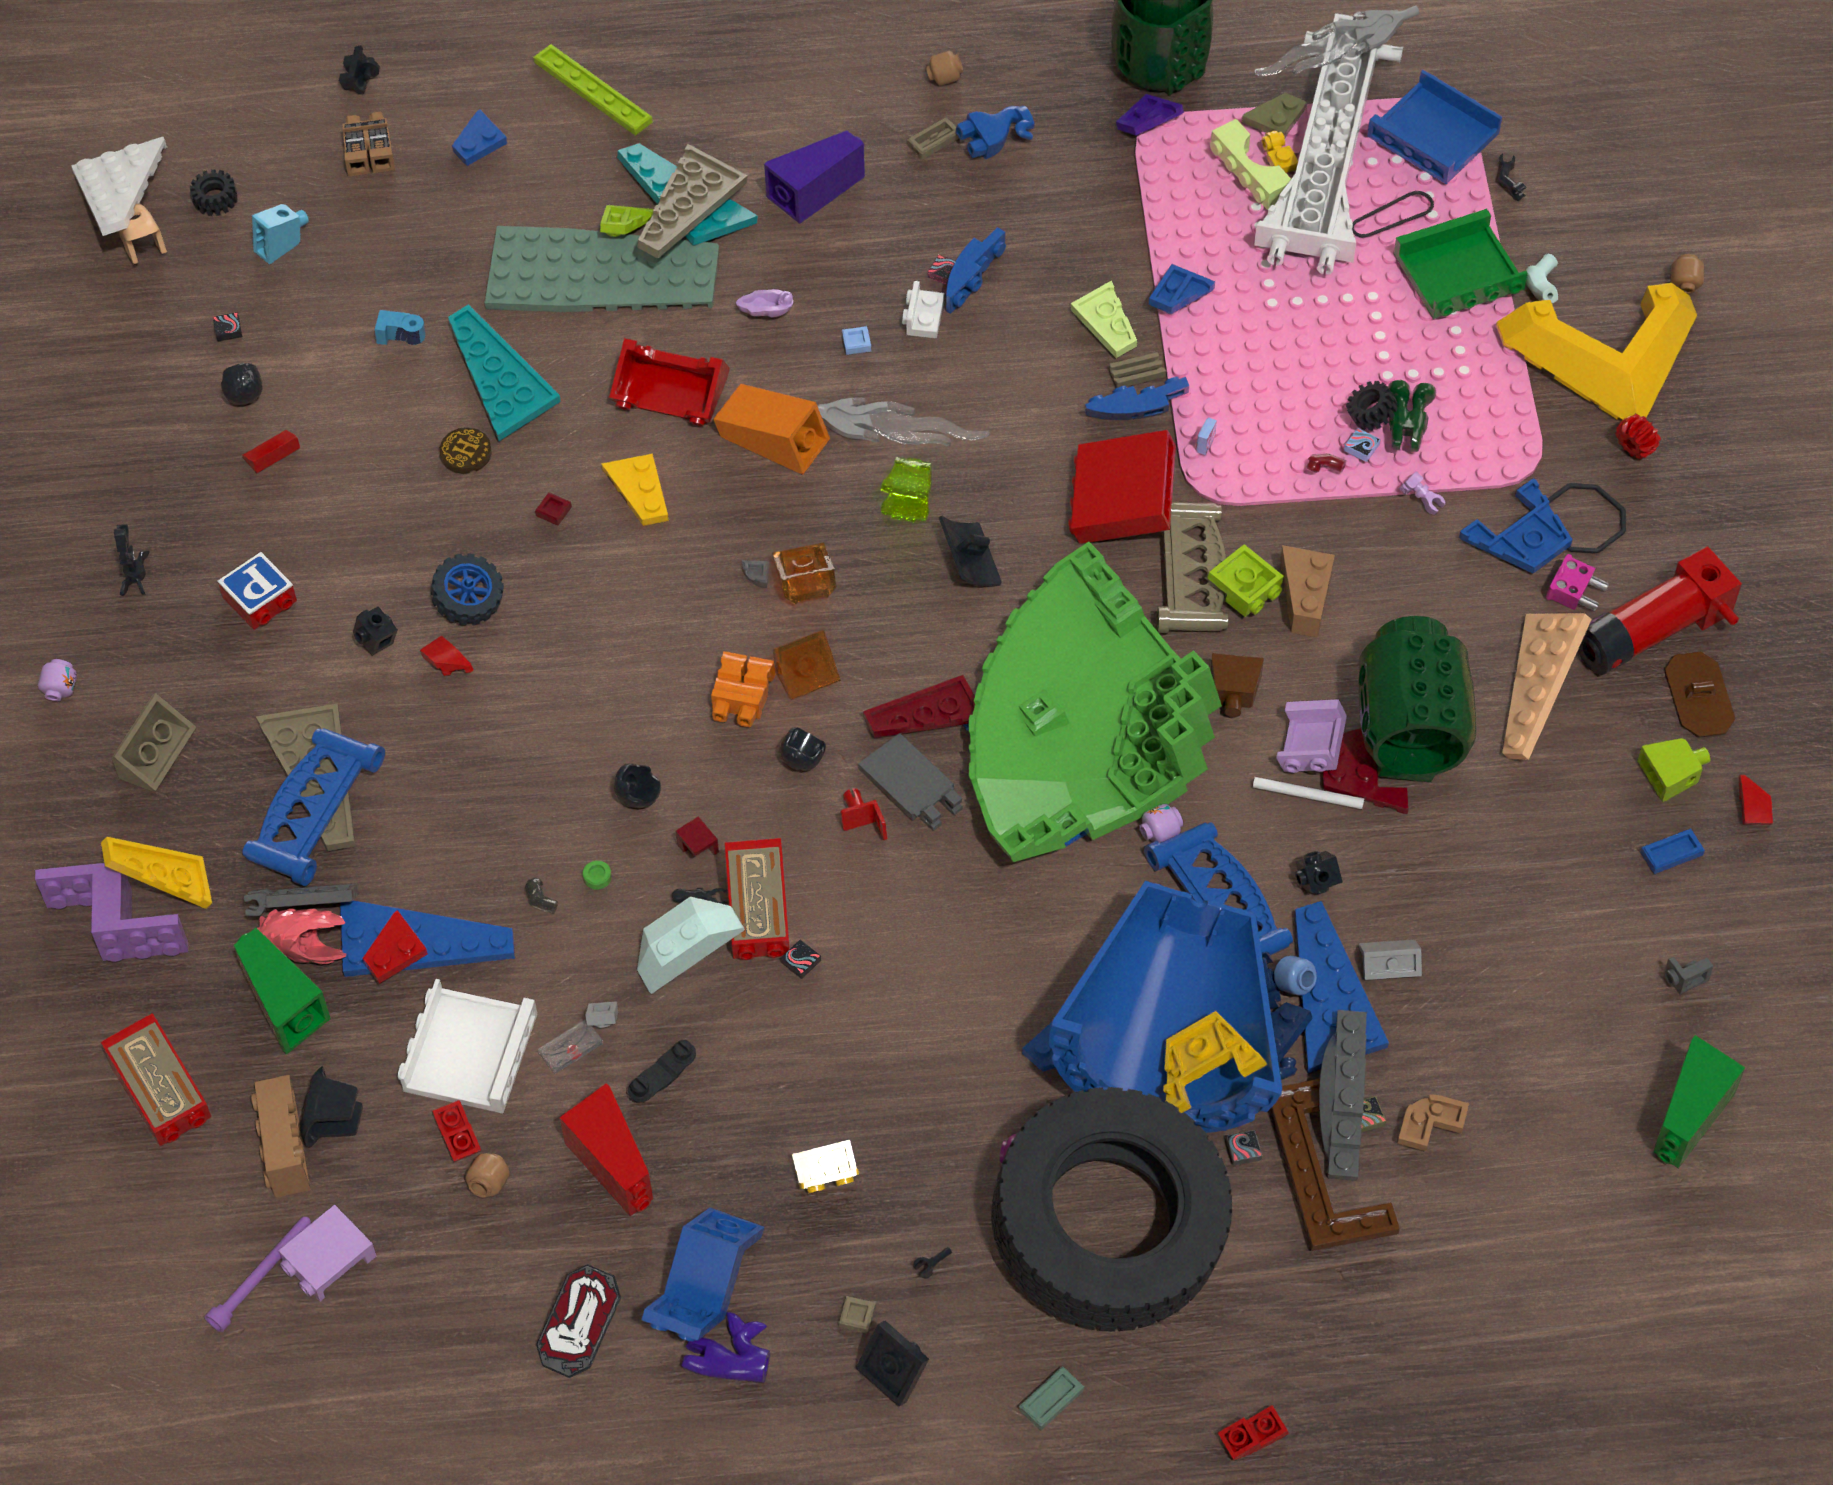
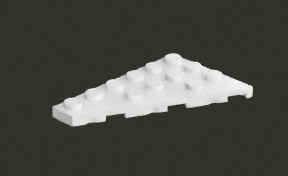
(118, 182)

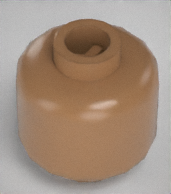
(945, 68)
(1687, 273)
(487, 1175)

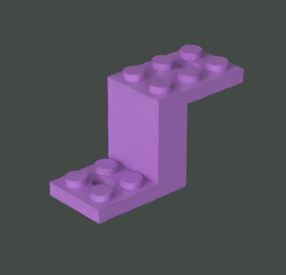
(112, 921)

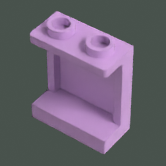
(1313, 736)
(325, 1252)

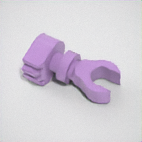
(1414, 483)

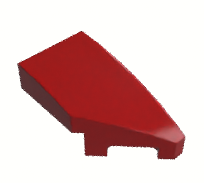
(445, 656)
(1755, 803)

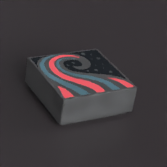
(1244, 1147)

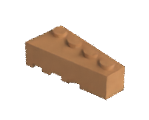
(281, 1138)

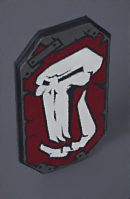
(578, 1321)

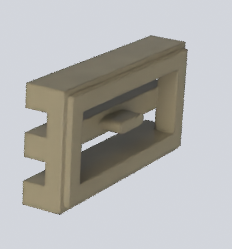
(936, 141)
(1135, 367)

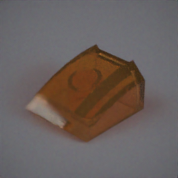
(805, 572)

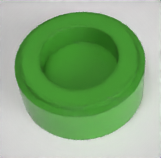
(597, 875)

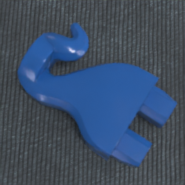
(991, 130)

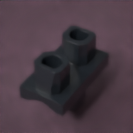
(359, 70)

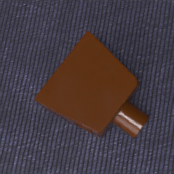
(1236, 680)

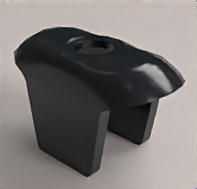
(329, 1109)

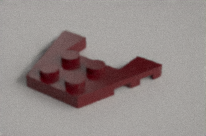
(1358, 776)

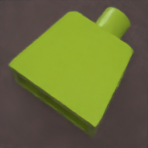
(1672, 766)

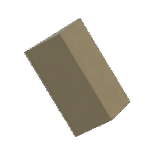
(152, 744)

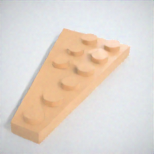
(1542, 666)

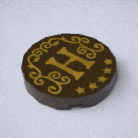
(465, 450)

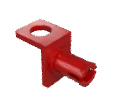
(861, 813)

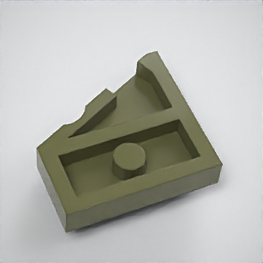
(1276, 114)

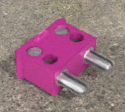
(1572, 582)

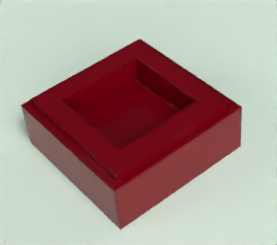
(553, 508)

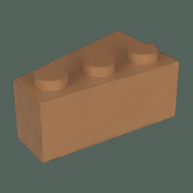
(1306, 587)

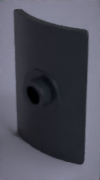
(971, 552)

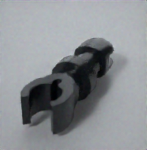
(681, 895)

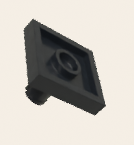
(892, 1363)

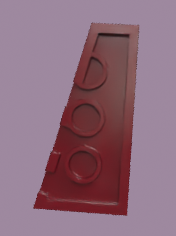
(930, 708)

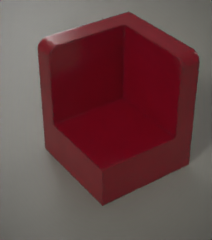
(696, 837)

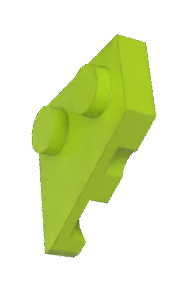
(623, 219)

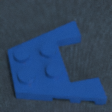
(1530, 540)

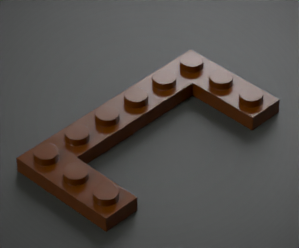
(1321, 1224)

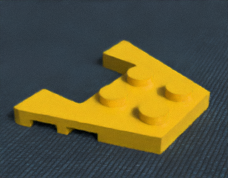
(1202, 1049)

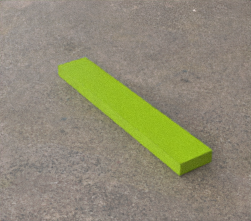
(593, 89)

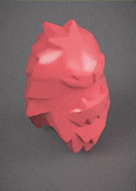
(297, 935)

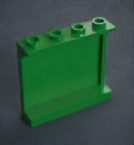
(1458, 264)

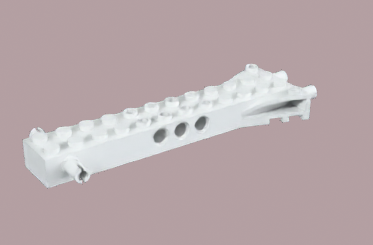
(1314, 204)

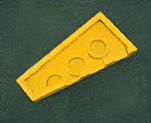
(159, 867)

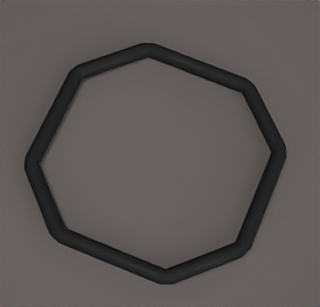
(1610, 499)

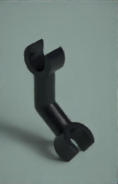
(1503, 178)

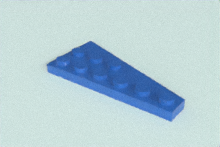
(446, 938)
(1335, 985)

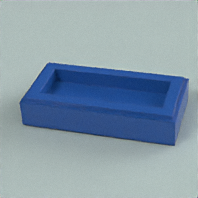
(1672, 851)

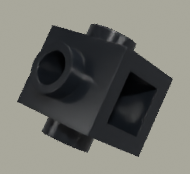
(374, 630)
(1318, 872)

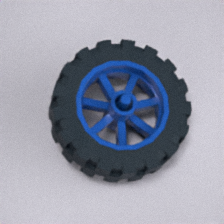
(465, 567)

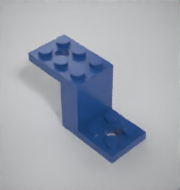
(702, 1274)

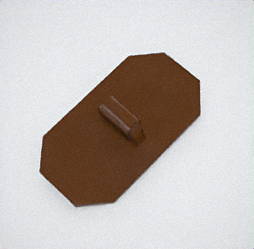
(1700, 694)

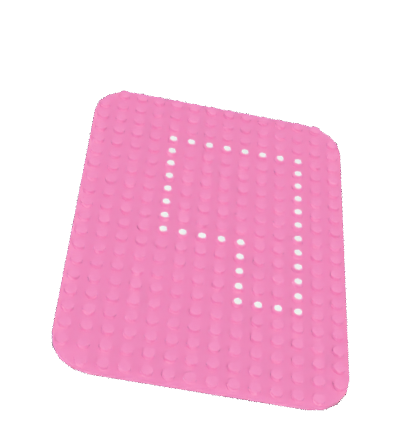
(1289, 345)

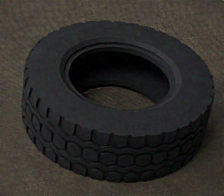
(1128, 1131)

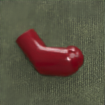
(1327, 460)

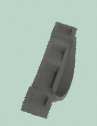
(1343, 1094)

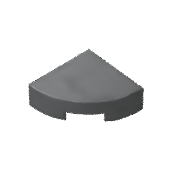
(756, 572)

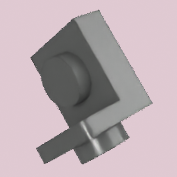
(1689, 976)

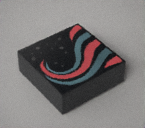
(227, 326)
(800, 959)

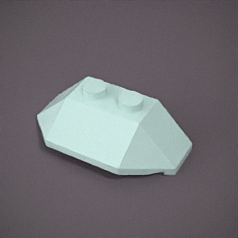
(683, 939)

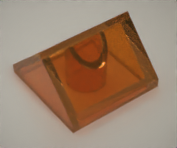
(805, 665)

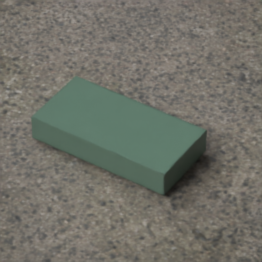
(1051, 1398)

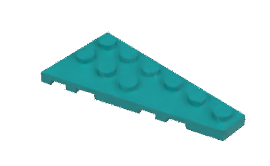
(653, 175)
(504, 380)

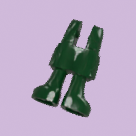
(1412, 422)

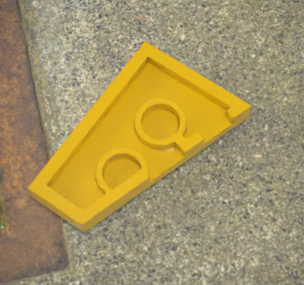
(640, 486)

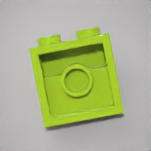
(1247, 581)

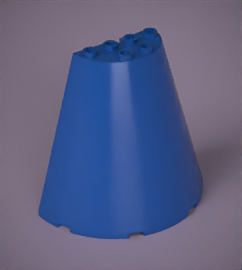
(1155, 977)

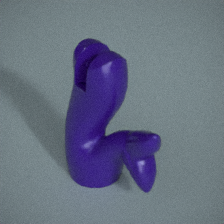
(722, 1363)

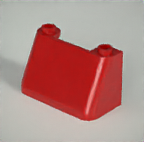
(668, 382)

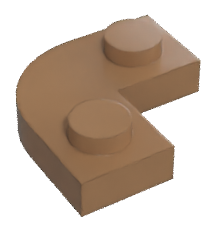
(1431, 1112)

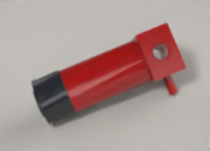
(1698, 593)

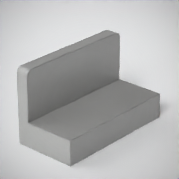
(1391, 959)

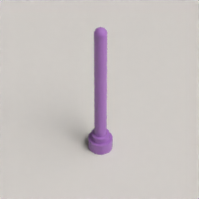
(220, 1316)

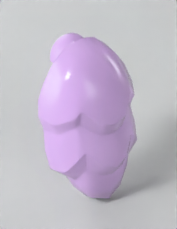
(766, 303)

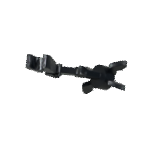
(132, 569)

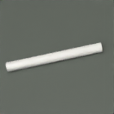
(1309, 793)

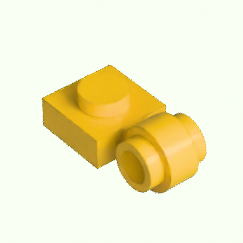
(1277, 154)

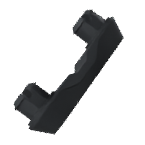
(662, 1072)

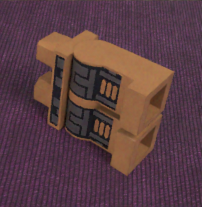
(364, 137)

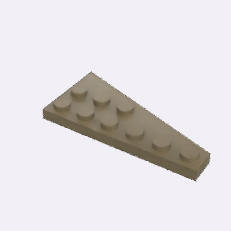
(689, 197)
(291, 741)

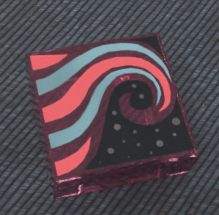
(941, 269)

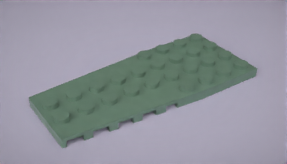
(590, 269)

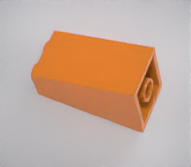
(773, 426)

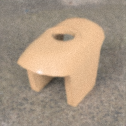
(139, 228)

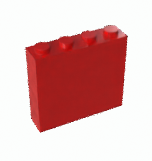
(1123, 487)

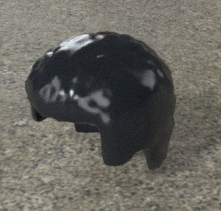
(241, 383)
(801, 749)
(636, 785)

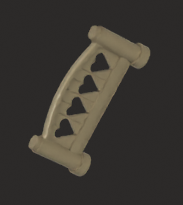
(1180, 611)

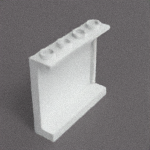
(467, 1048)

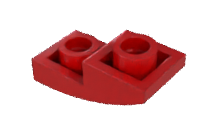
(456, 1131)
(1253, 1434)

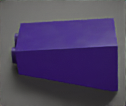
(814, 174)

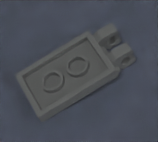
(910, 781)
(299, 896)

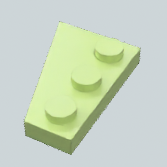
(1104, 317)

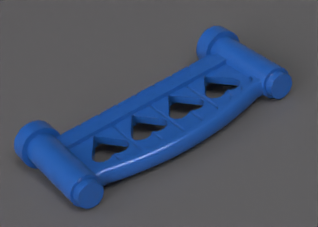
(1181, 853)
(292, 855)

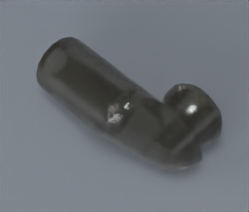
(536, 897)

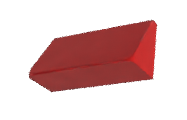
(272, 451)

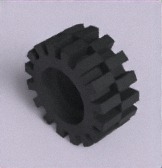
(211, 182)
(1378, 413)

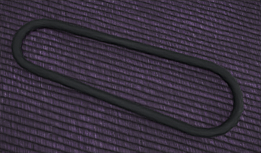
(1397, 223)

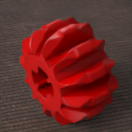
(1638, 436)

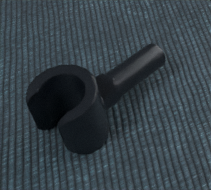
(933, 1261)

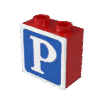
(257, 591)

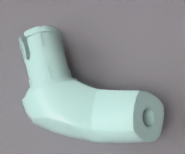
(1537, 279)

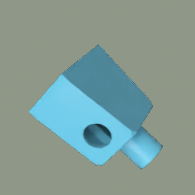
(276, 231)

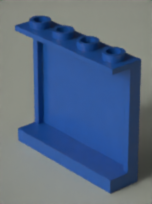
(1436, 128)

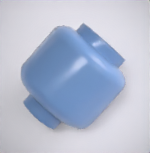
(1295, 975)

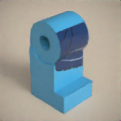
(399, 327)

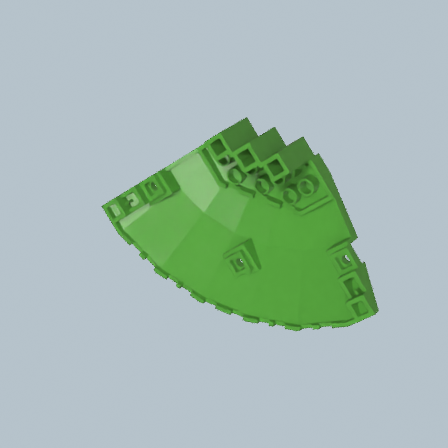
(1113, 722)

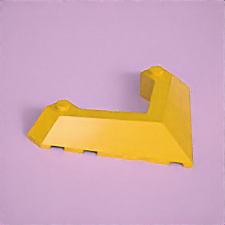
(1611, 379)

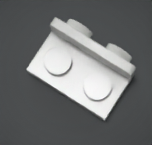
(923, 312)

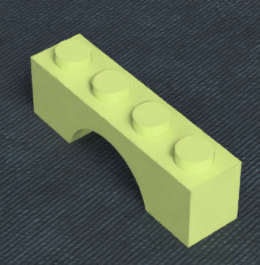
(1231, 145)

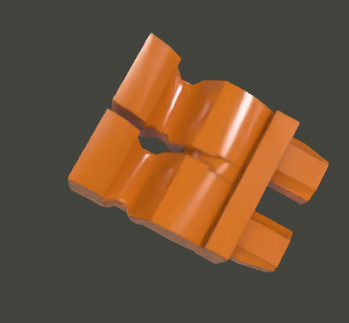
(741, 698)

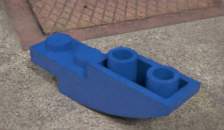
(968, 268)
(1127, 405)

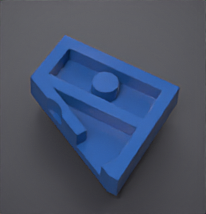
(478, 139)
(1179, 289)

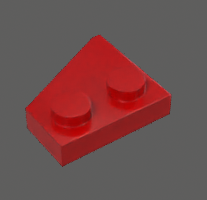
(393, 949)

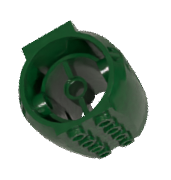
(1162, 41)
(1416, 699)

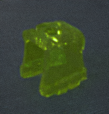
(908, 489)

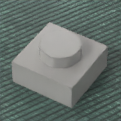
(602, 1014)

